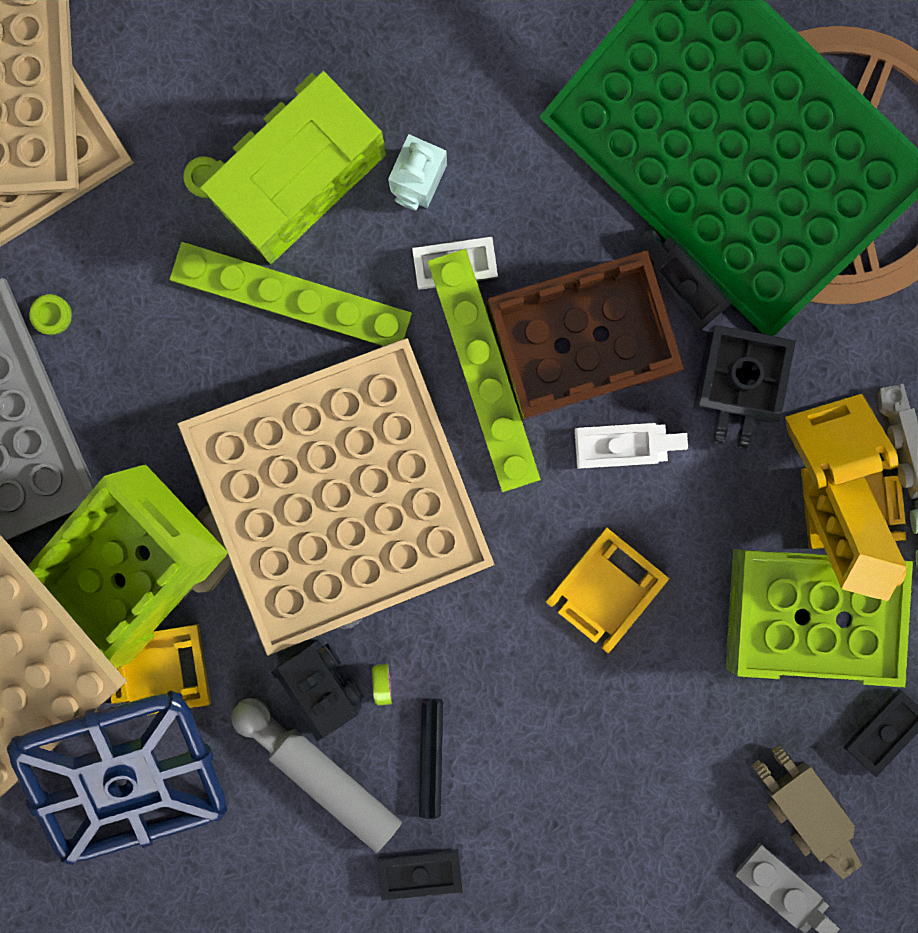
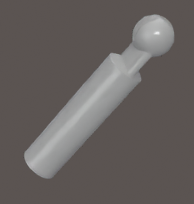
(317, 775)

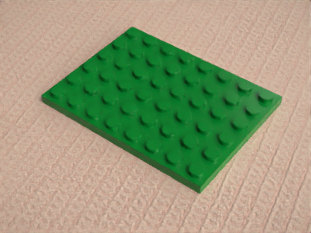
(738, 147)

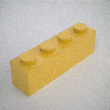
(856, 537)

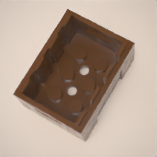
(611, 295)

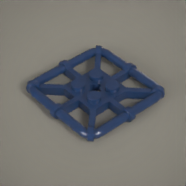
(134, 761)

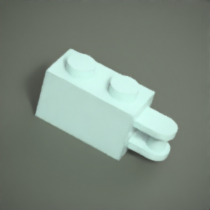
(417, 173)

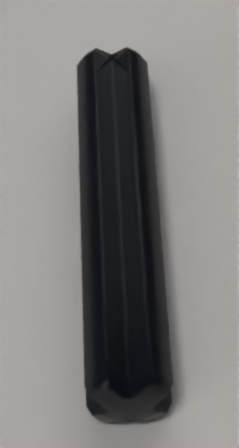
(431, 758)

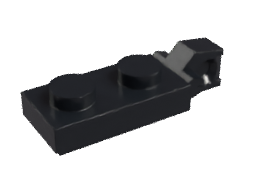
(684, 278)

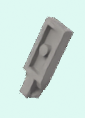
(902, 433)
(785, 891)

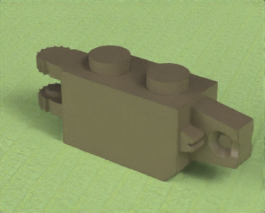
(812, 812)

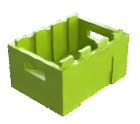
(295, 166)
(105, 540)
(770, 643)

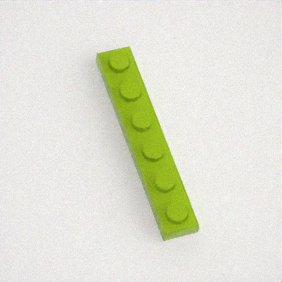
(289, 296)
(484, 370)

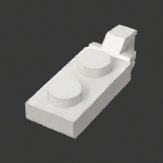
(625, 445)

